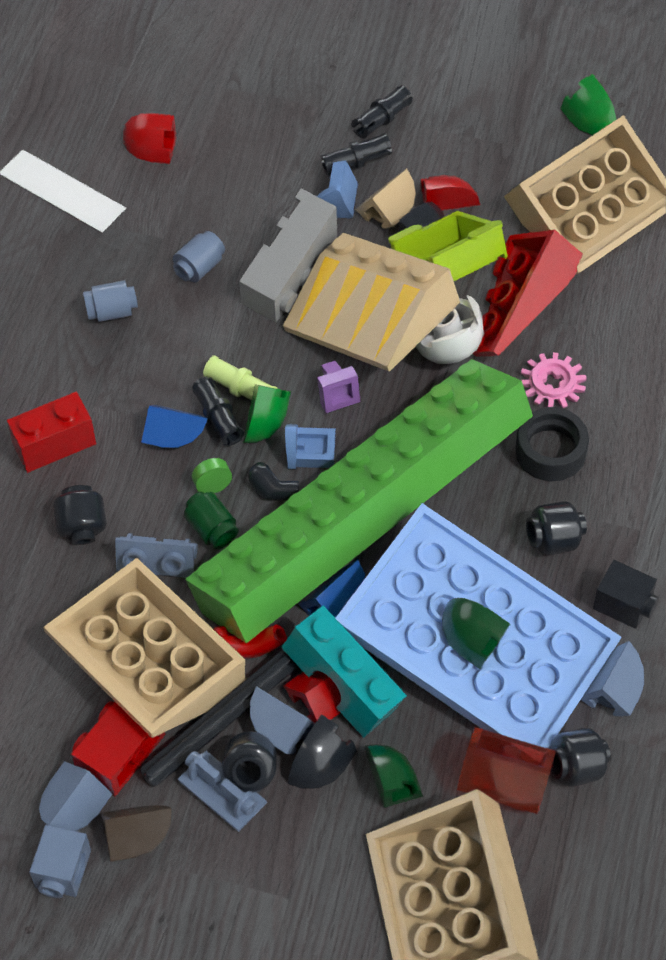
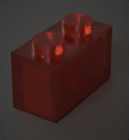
(506, 770)

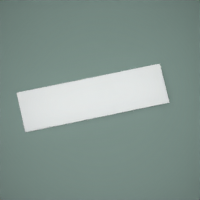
(62, 190)

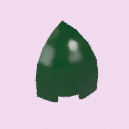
(472, 629)
(392, 775)

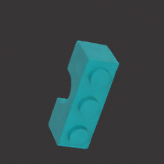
(364, 687)

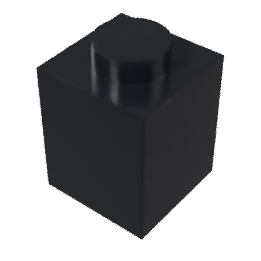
(626, 594)

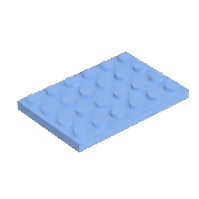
(534, 670)

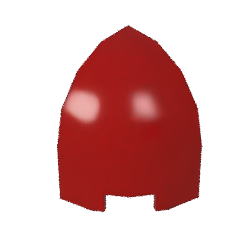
(150, 137)
(448, 192)
(317, 693)

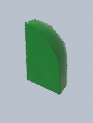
(589, 107)
(266, 413)

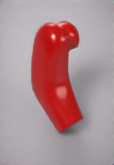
(258, 646)

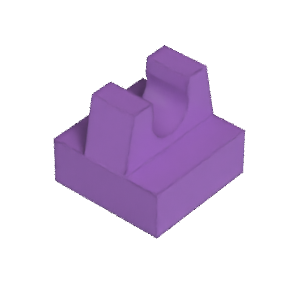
(338, 387)

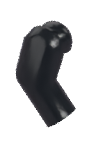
(268, 484)

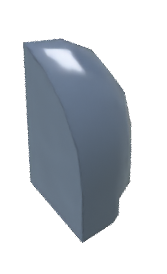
(618, 681)
(278, 721)
(72, 798)

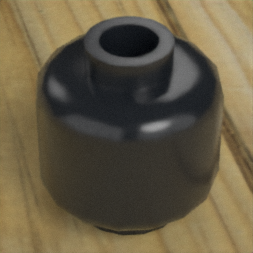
(79, 514)
(556, 528)
(579, 757)
(249, 761)

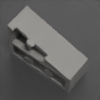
(282, 269)

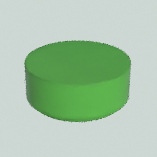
(211, 475)

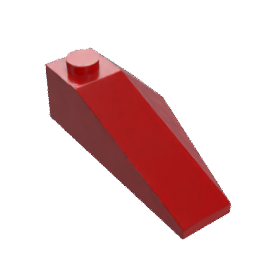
(526, 283)

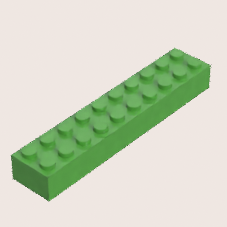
(358, 499)

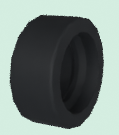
(545, 467)

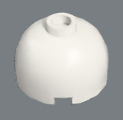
(455, 335)

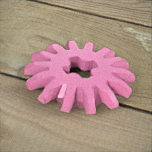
(558, 369)

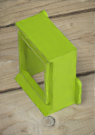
(454, 242)

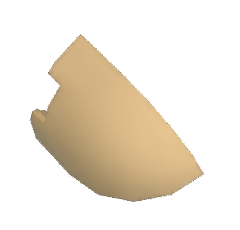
(390, 201)

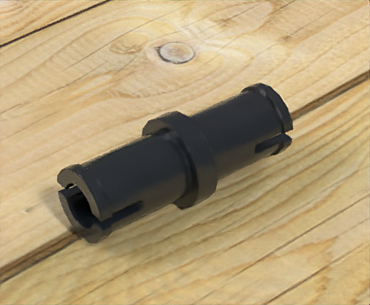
(382, 112)
(358, 153)
(218, 411)

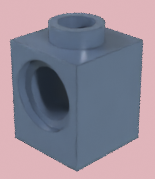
(60, 862)

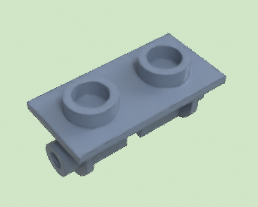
(162, 558)
(208, 783)

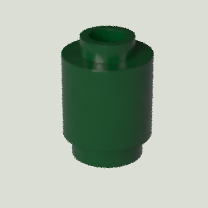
(211, 519)

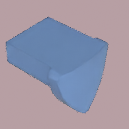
(341, 189)
(309, 447)

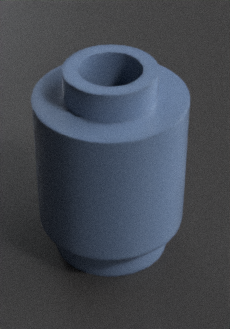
(198, 256)
(110, 301)

